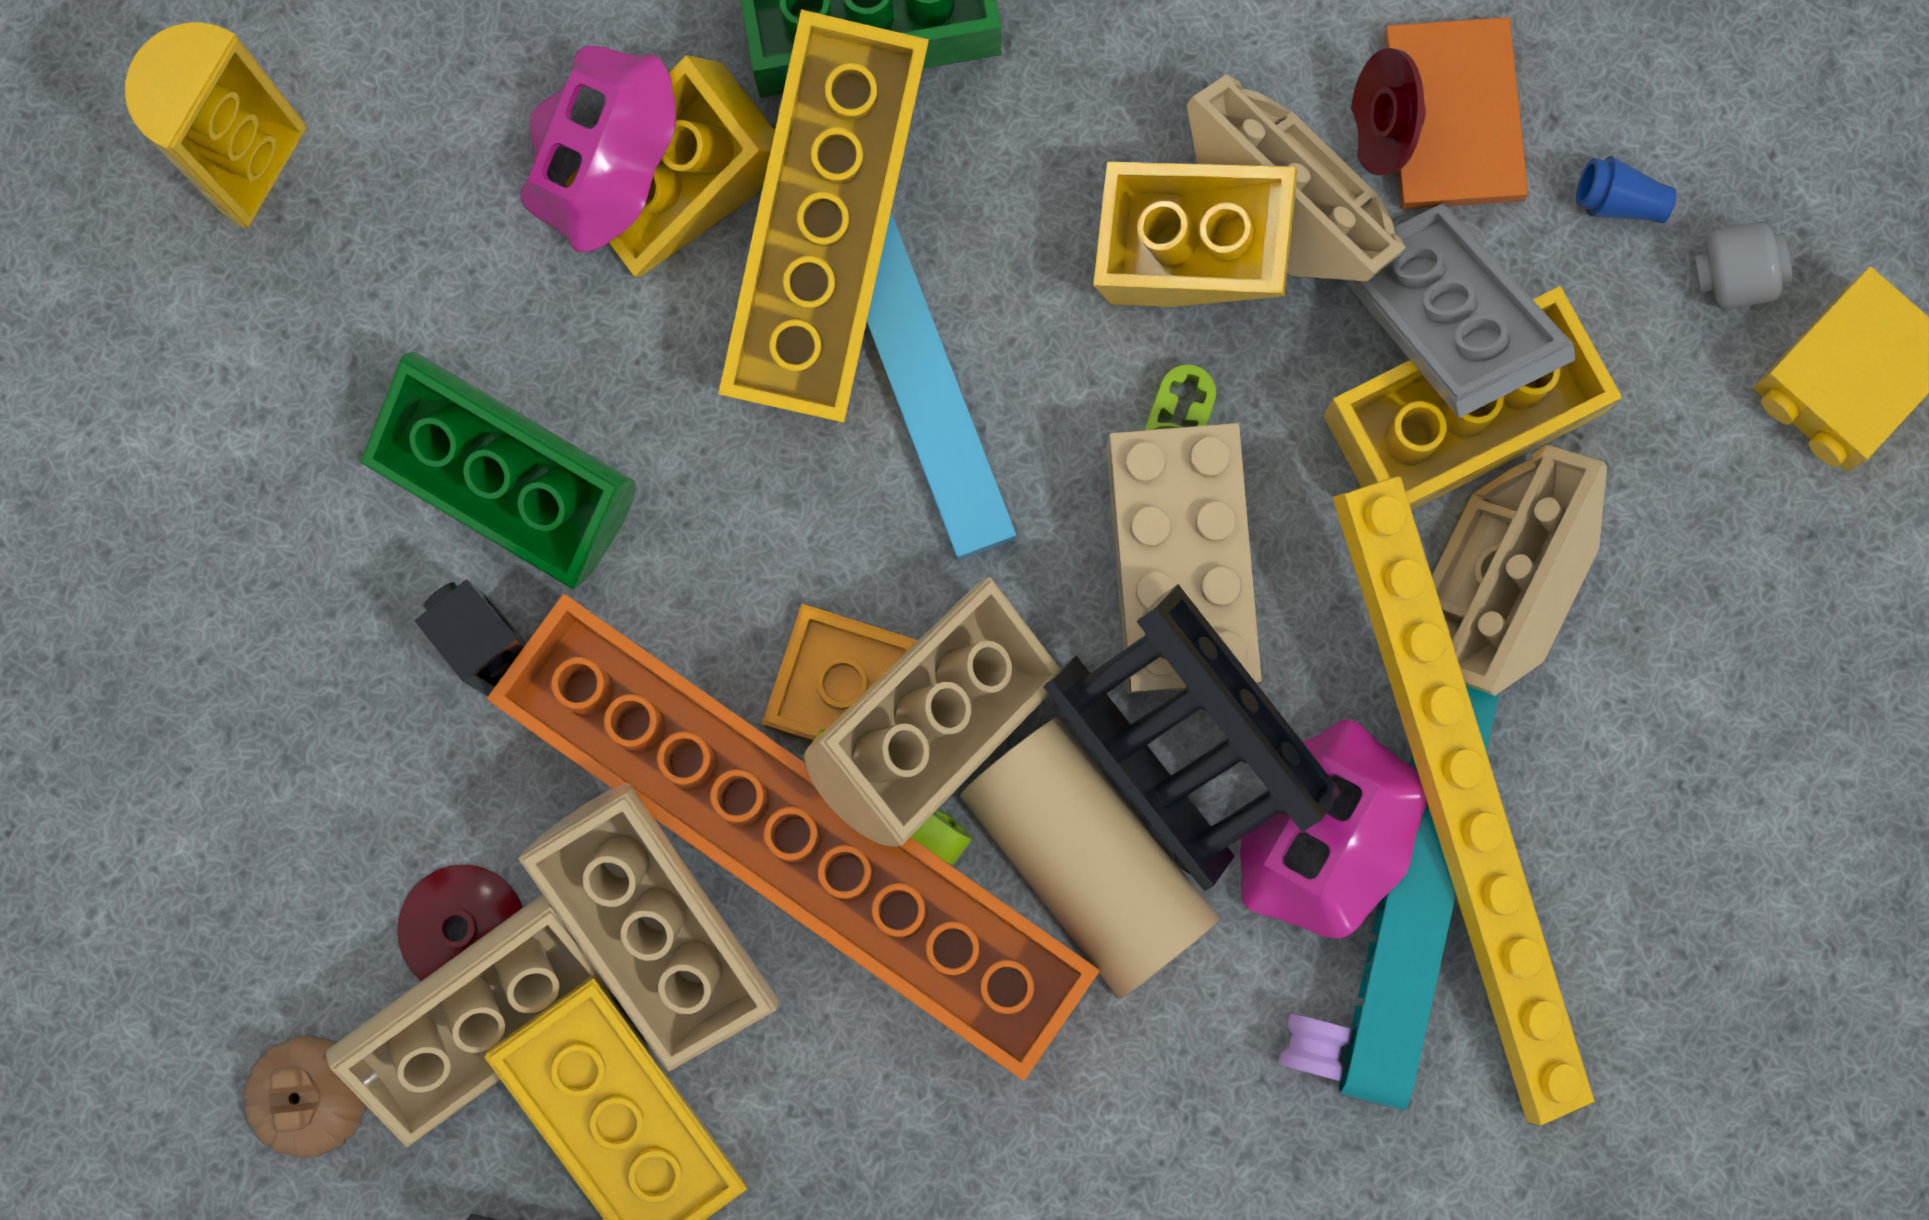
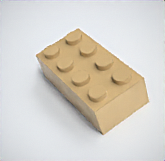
(1185, 524)

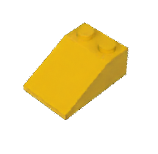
(706, 171)
(1194, 233)

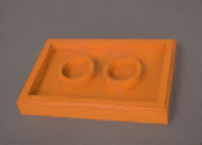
(1472, 121)

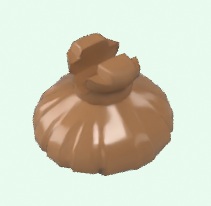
(326, 1107)

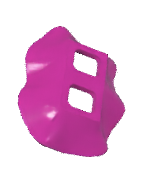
(615, 154)
(1366, 851)

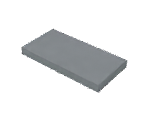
(1461, 314)

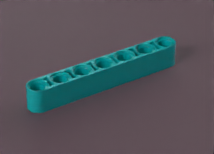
(1405, 964)

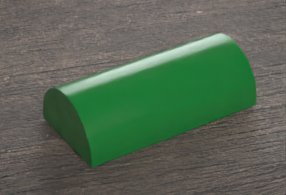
(497, 471)

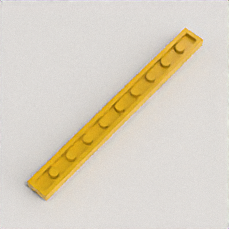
(1463, 800)

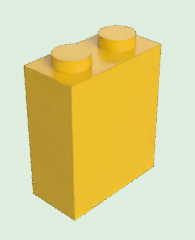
(1852, 372)

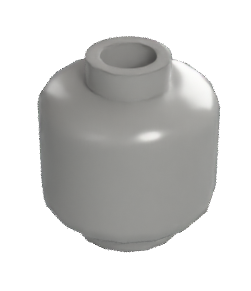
(1744, 265)

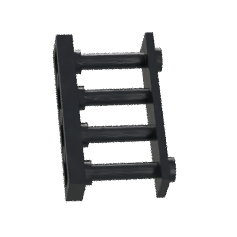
(1237, 705)

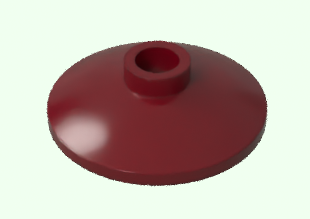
(1388, 111)
(450, 892)

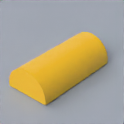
(213, 115)

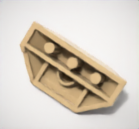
(1337, 217)
(1519, 564)

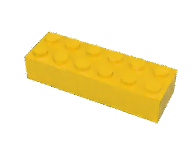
(823, 216)

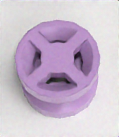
(1315, 1047)

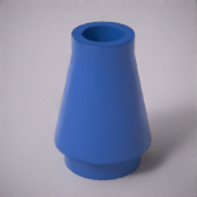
(1620, 191)

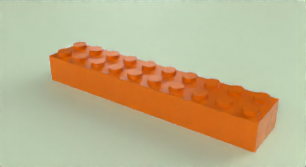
(766, 823)

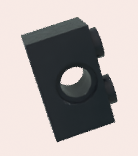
(471, 634)

